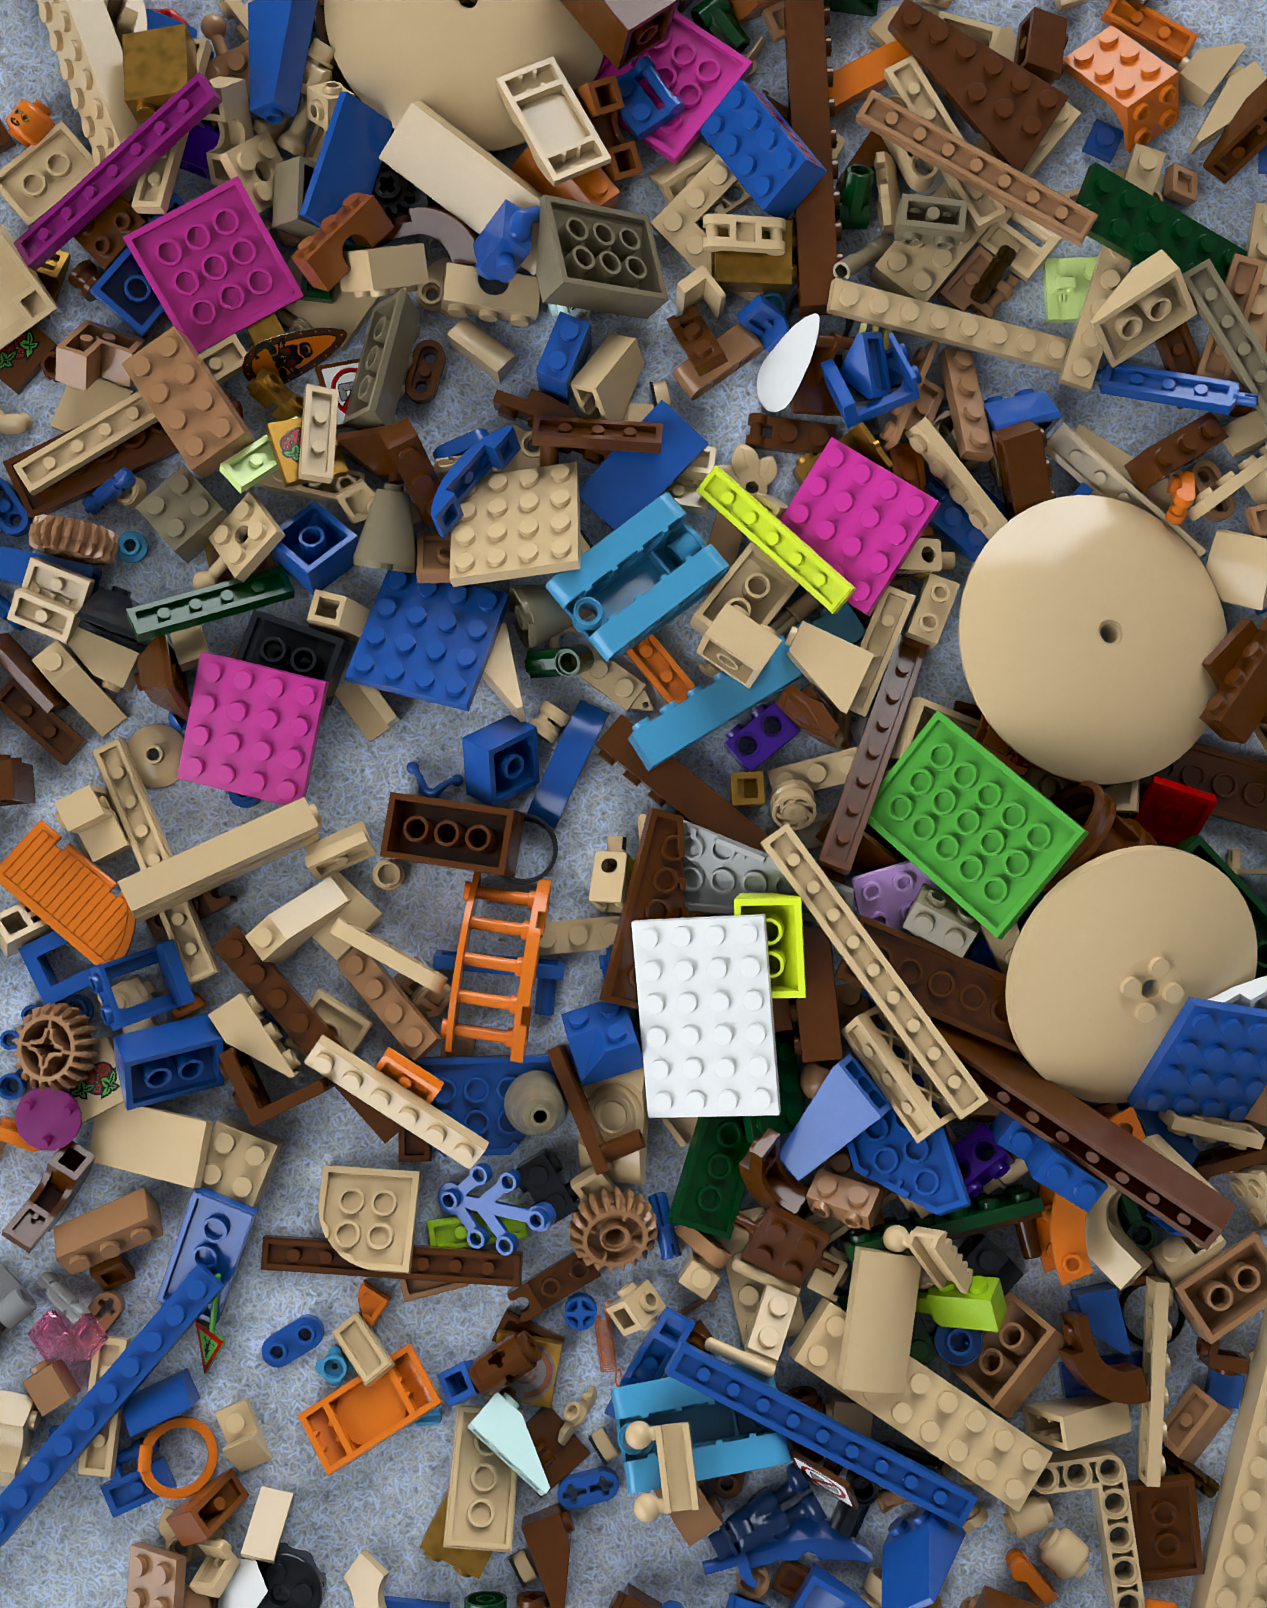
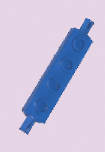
(1173, 388)

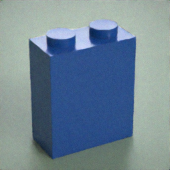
(564, 357)

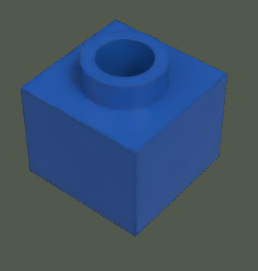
(454, 1386)

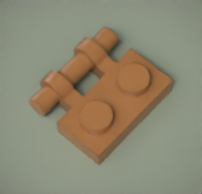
(958, 289)

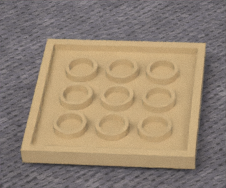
(518, 526)

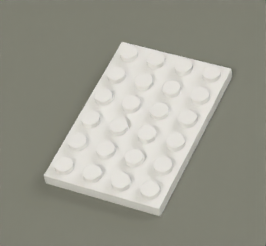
(706, 1016)

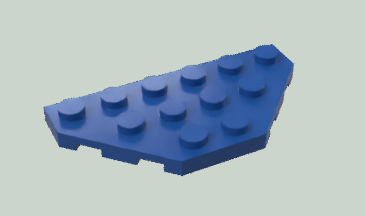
(476, 1093)
(920, 1171)

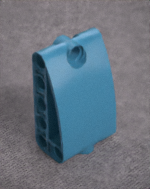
(638, 578)
(721, 1437)

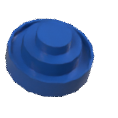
(957, 1344)

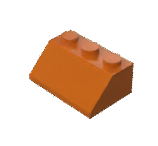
(588, 188)

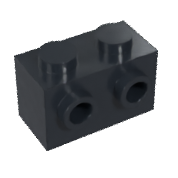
(546, 1184)

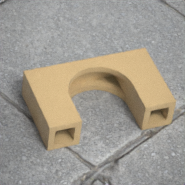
(1105, 1239)

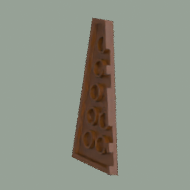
(986, 88)
(652, 893)

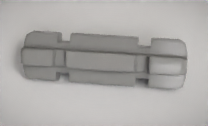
(61, 1296)

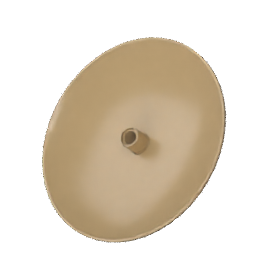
(453, 55)
(1038, 650)

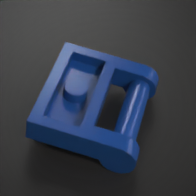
(639, 111)

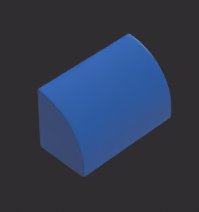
(160, 1402)

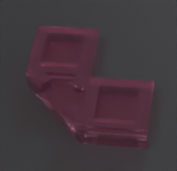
(72, 1345)

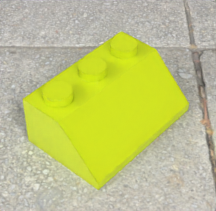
(784, 939)

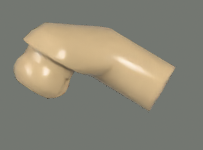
(15, 423)

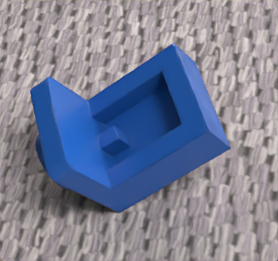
(764, 321)

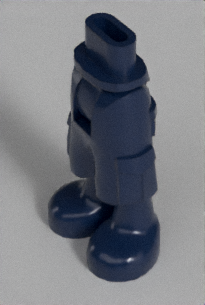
(763, 1519)

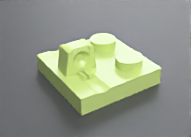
(1066, 287)

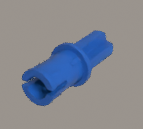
(666, 1235)

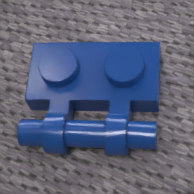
(127, 1489)

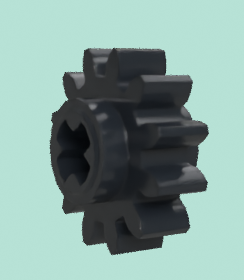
(401, 195)

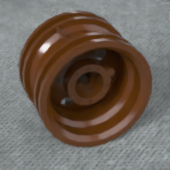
(1096, 814)

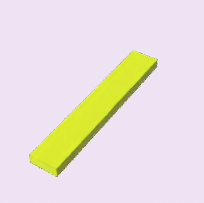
(776, 540)

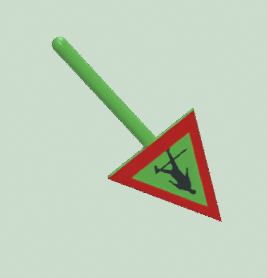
(209, 1340)

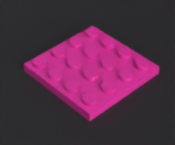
(697, 71)
(214, 265)
(859, 520)
(252, 729)

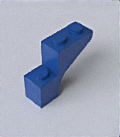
(1048, 1163)

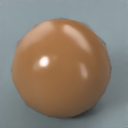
(814, 1075)

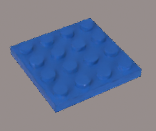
(428, 639)
(1207, 1062)

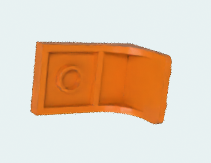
(1130, 81)

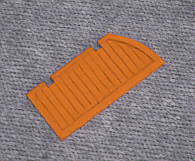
(69, 895)

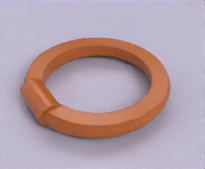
(146, 1451)

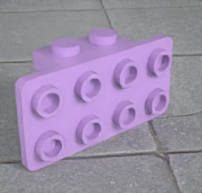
(889, 892)

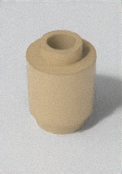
(1032, 1517)

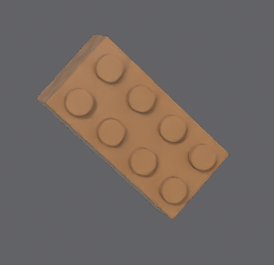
(188, 402)

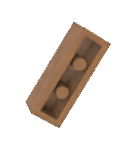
(107, 1231)

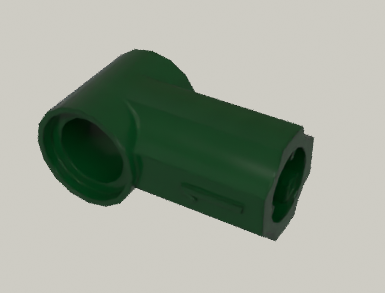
(717, 19)
(854, 197)
(558, 662)
(1134, 1215)

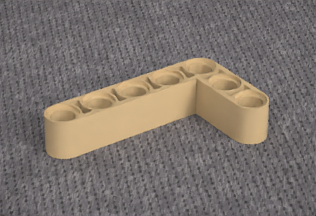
(1107, 1516)

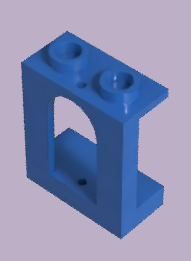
(897, 361)
(172, 971)
(43, 975)

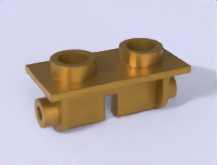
(270, 388)

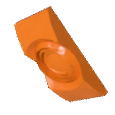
(362, 1417)

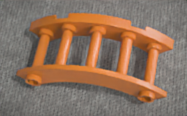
(524, 966)
(1064, 1224)

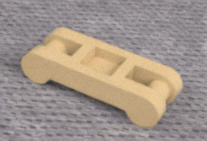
(744, 234)

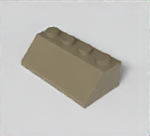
(383, 363)

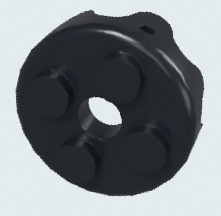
(298, 1574)

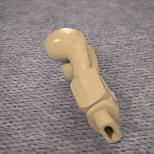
(316, 72)

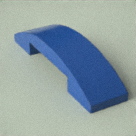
(493, 450)
(567, 762)
(656, 1350)

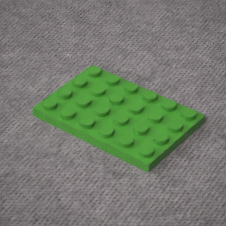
(973, 824)

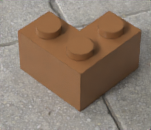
(95, 353)

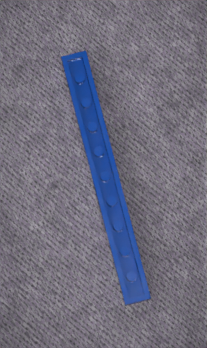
(106, 1398)
(820, 1433)

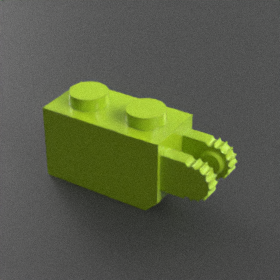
(977, 1310)

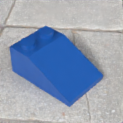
(918, 1559)

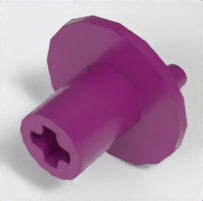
(48, 1118)

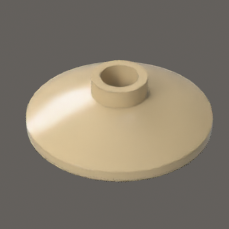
(168, 743)

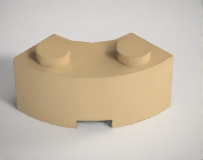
(17, 1425)

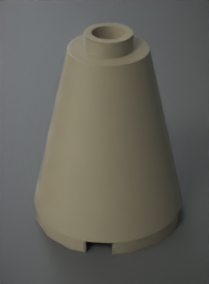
(388, 533)
(538, 614)
(531, 1093)

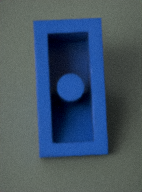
(1103, 1312)

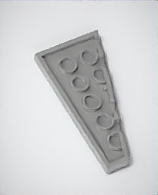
(723, 868)

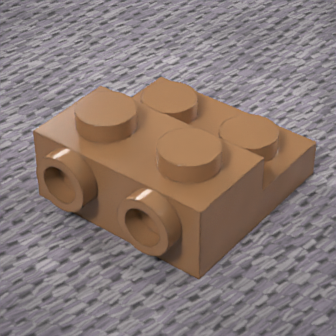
(845, 1193)

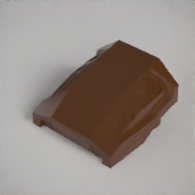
(812, 716)

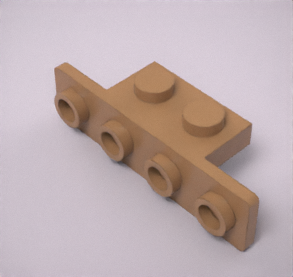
(911, 413)

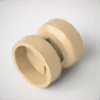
(546, 729)

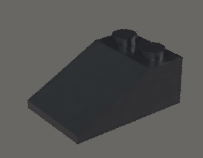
(294, 649)

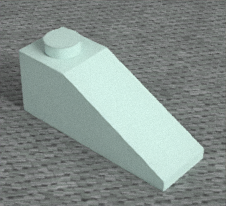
(507, 1435)

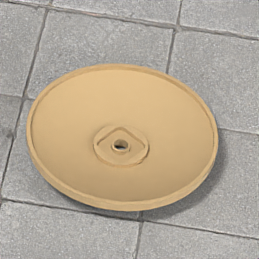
(1096, 943)

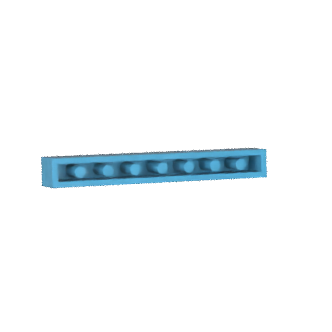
(727, 698)

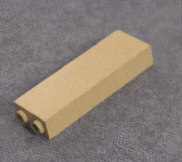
(457, 171)
(221, 859)

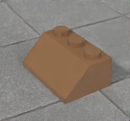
(1225, 1289)
(1013, 1357)

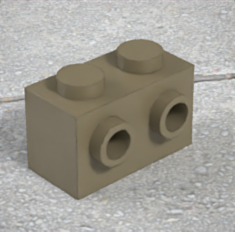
(930, 221)
(941, 921)

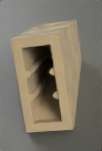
(609, 379)
(828, 664)
(1076, 1421)

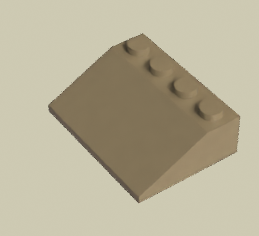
(598, 259)

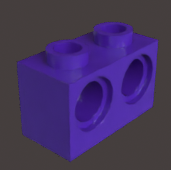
(765, 743)
(969, 1156)

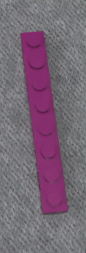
(118, 171)

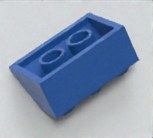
(168, 1061)

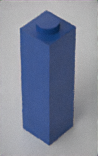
(15, 563)

